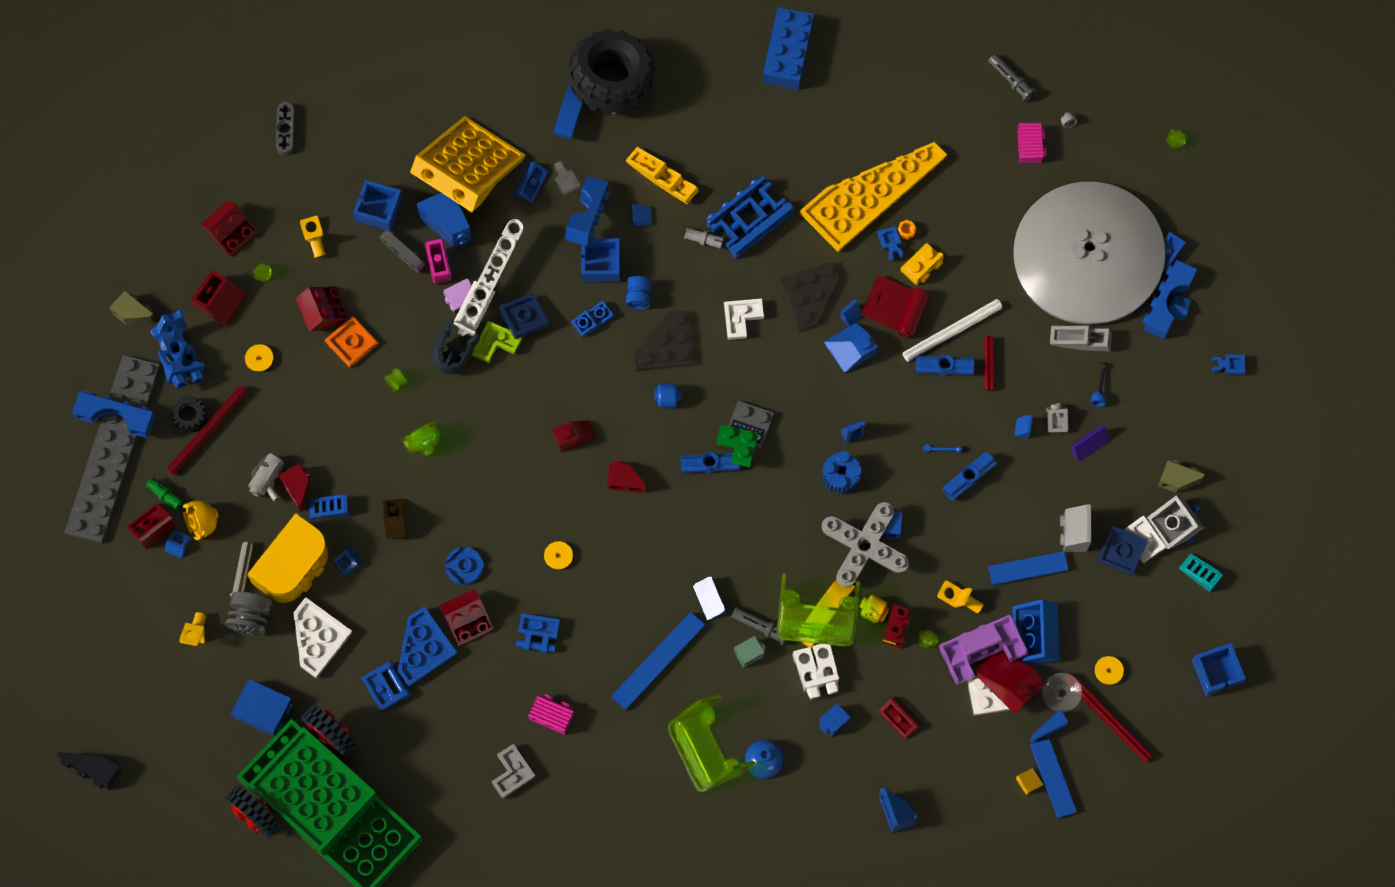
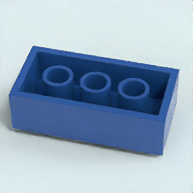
(788, 48)

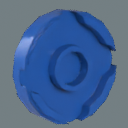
(464, 565)

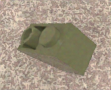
(131, 311)
(1178, 478)

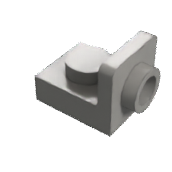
(1057, 418)

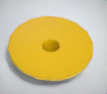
(259, 357)
(558, 555)
(1109, 670)

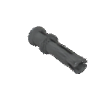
(1017, 83)
(739, 615)

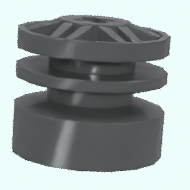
(248, 612)

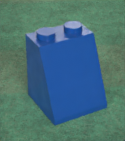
(445, 219)

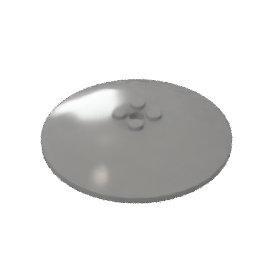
(1082, 283)

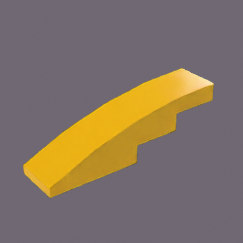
(661, 175)

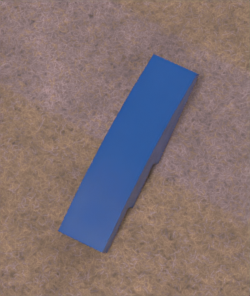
(568, 115)

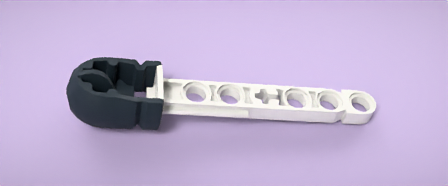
(467, 324)

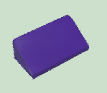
(1090, 443)

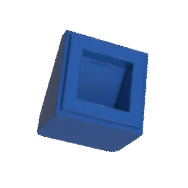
(641, 215)
(1179, 307)
(851, 313)
(1023, 426)
(177, 543)
(348, 561)

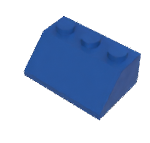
(1038, 630)

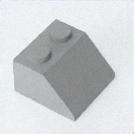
(1175, 522)
(1076, 529)

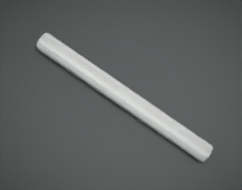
(952, 330)

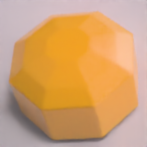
(906, 229)

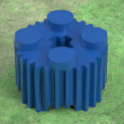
(841, 462)

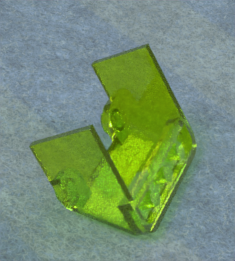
(817, 623)
(699, 748)

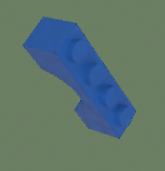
(581, 225)
(1178, 280)
(90, 408)

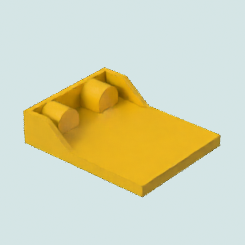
(466, 163)

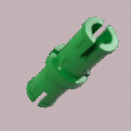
(164, 493)

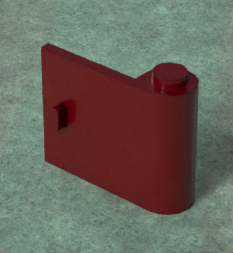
(896, 306)

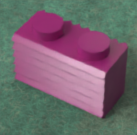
(1030, 143)
(438, 261)
(551, 714)

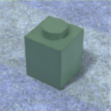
(749, 651)

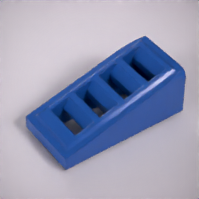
(853, 431)
(329, 514)
(1053, 725)

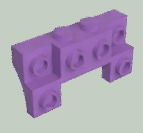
(982, 643)

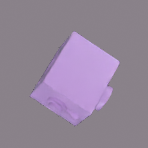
(456, 294)

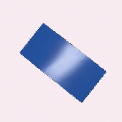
(592, 319)

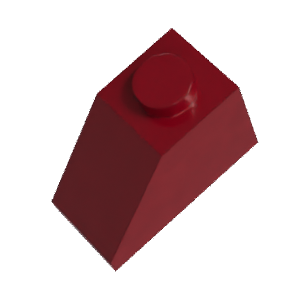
(573, 434)
(623, 478)
(296, 484)

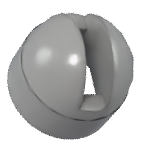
(1068, 120)

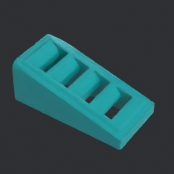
(1196, 577)

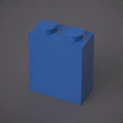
(262, 708)

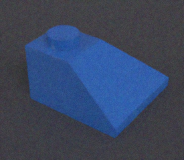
(851, 347)
(897, 811)

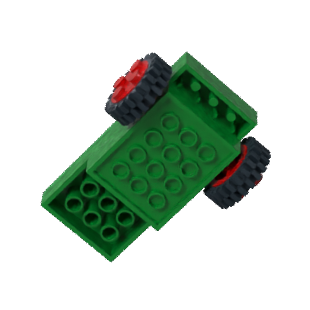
(323, 801)

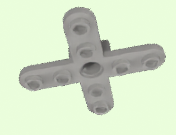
(869, 535)

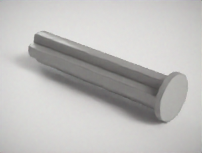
(243, 567)

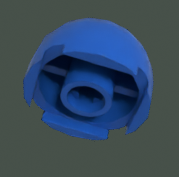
(768, 759)

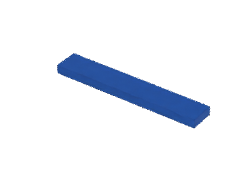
(658, 661)

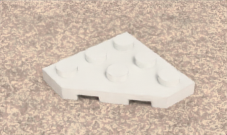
(317, 637)

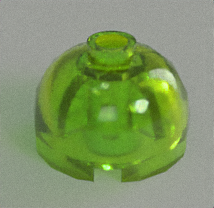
(422, 439)

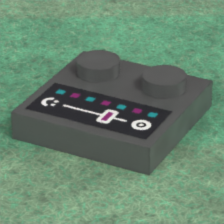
(752, 419)

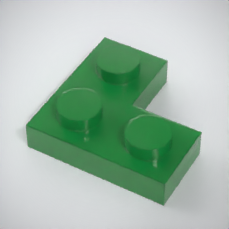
(741, 440)

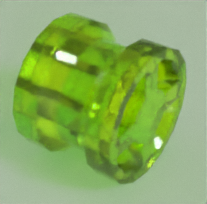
(395, 379)

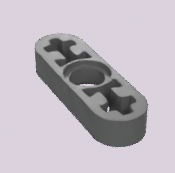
(280, 122)
(402, 251)

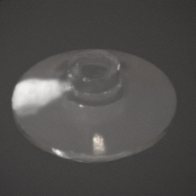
(1064, 682)

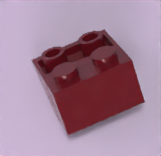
(229, 227)
(218, 297)
(322, 308)
(466, 617)

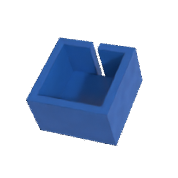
(379, 206)
(601, 260)
(1218, 669)

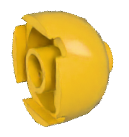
(200, 518)

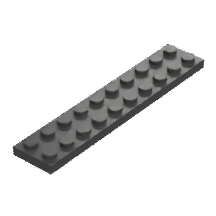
(110, 453)

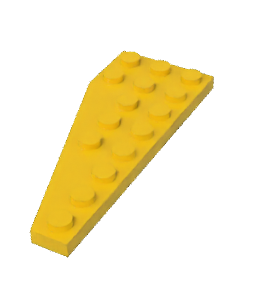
(856, 202)

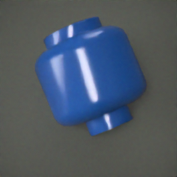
(667, 395)

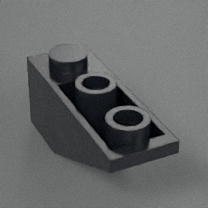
(97, 768)

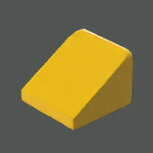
(1029, 781)

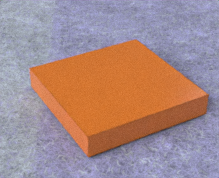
(351, 342)

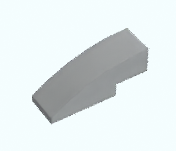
(1081, 338)

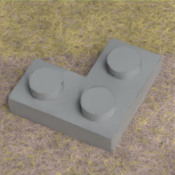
(517, 772)

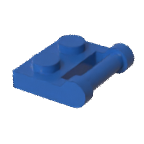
(380, 689)

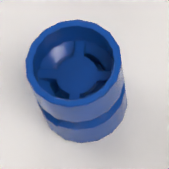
(638, 294)

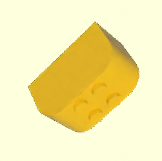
(290, 562)

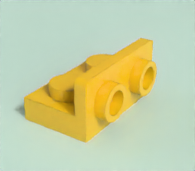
(921, 264)

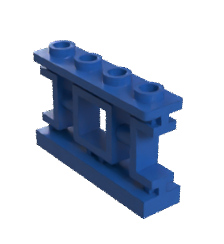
(756, 229)

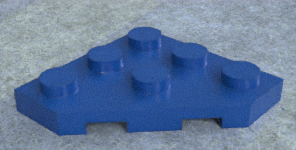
(423, 648)

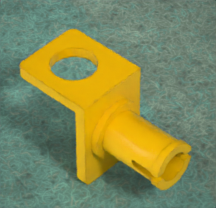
(314, 237)
(960, 598)
(195, 632)

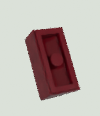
(900, 717)

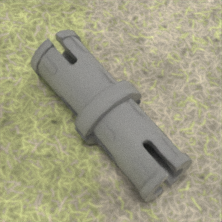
(703, 238)

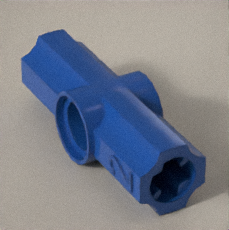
(957, 365)
(696, 463)
(960, 483)

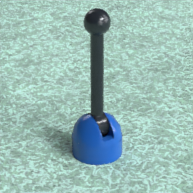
(1099, 398)

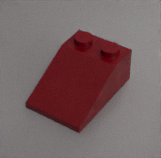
(1010, 681)

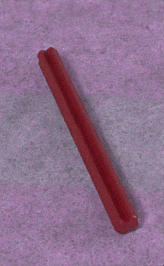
(206, 431)
(1114, 723)

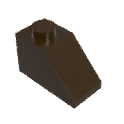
(394, 519)

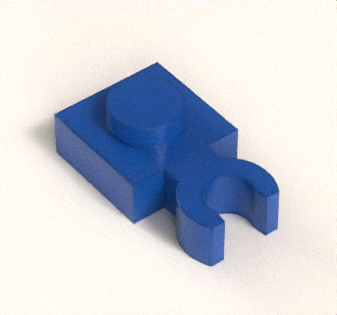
(890, 240)
(1232, 364)

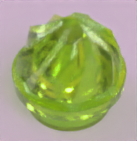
(1176, 139)
(262, 272)
(927, 639)

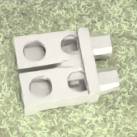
(817, 676)

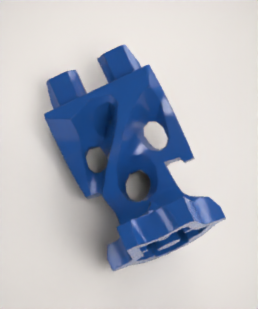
(176, 366)

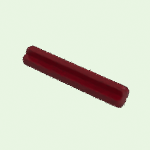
(989, 363)

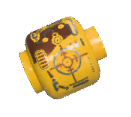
(874, 609)

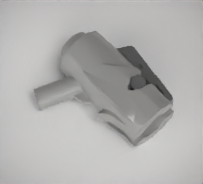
(264, 476)

